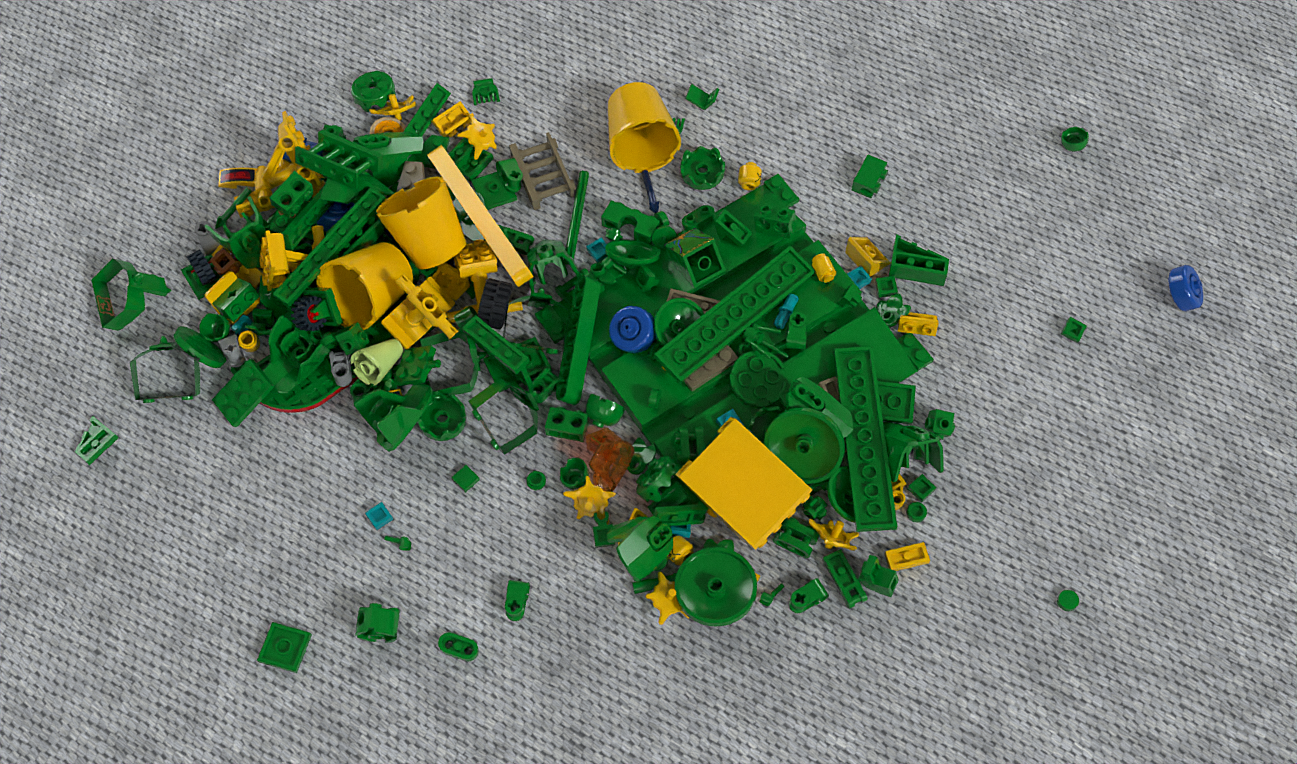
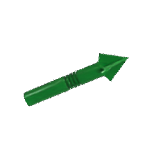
(221, 220)

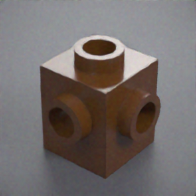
(225, 261)

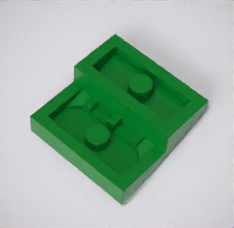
(464, 159)

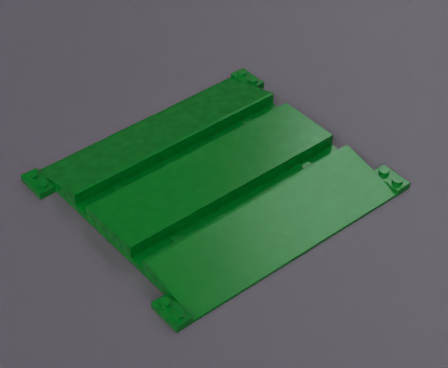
(827, 327)

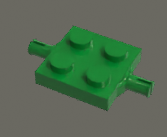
(415, 365)

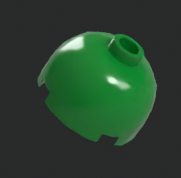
(603, 411)

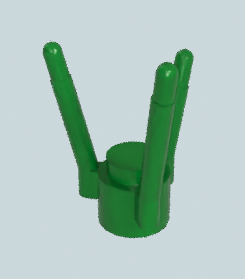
(753, 335)

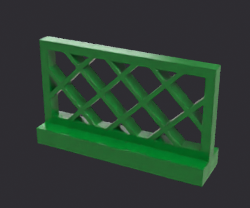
(499, 349)

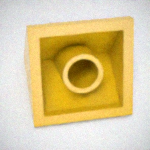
(866, 254)

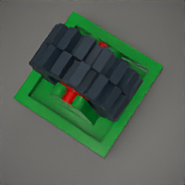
(200, 273)
(316, 309)

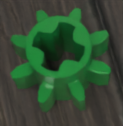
(815, 508)

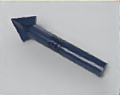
(654, 204)

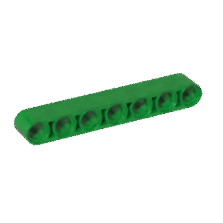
(578, 340)

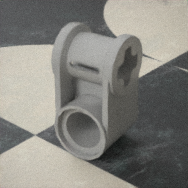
(207, 243)
(232, 350)
(341, 365)

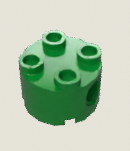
(377, 623)

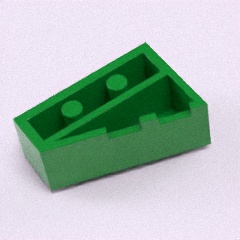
(917, 264)

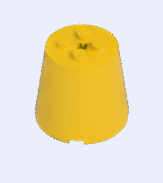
(640, 129)
(424, 222)
(365, 282)

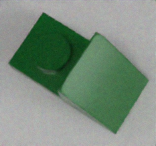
(729, 226)

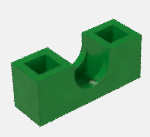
(618, 215)

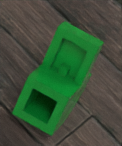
(878, 578)

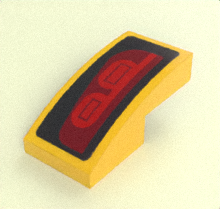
(237, 176)

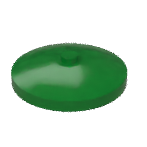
(806, 443)
(715, 586)

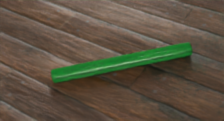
(577, 214)

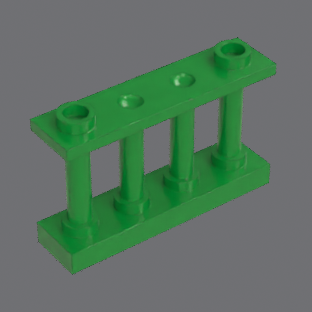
(343, 148)

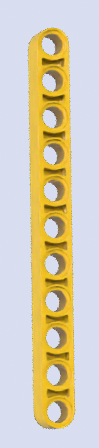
(480, 216)

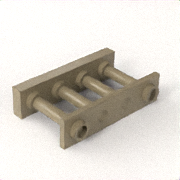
(530, 182)

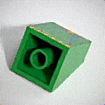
(695, 257)

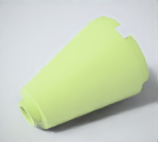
(376, 360)

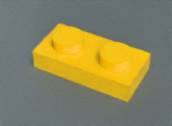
(907, 557)

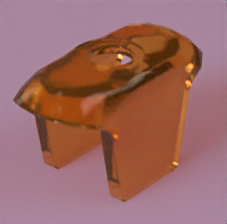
(619, 453)

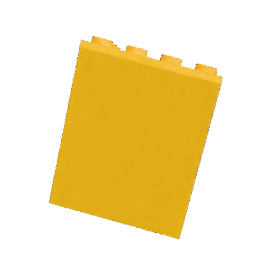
(744, 484)

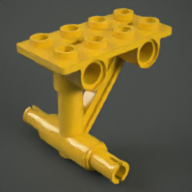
(267, 177)
(278, 261)
(476, 262)
(420, 311)

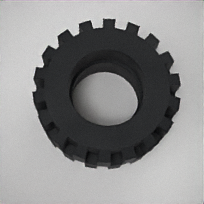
(494, 302)

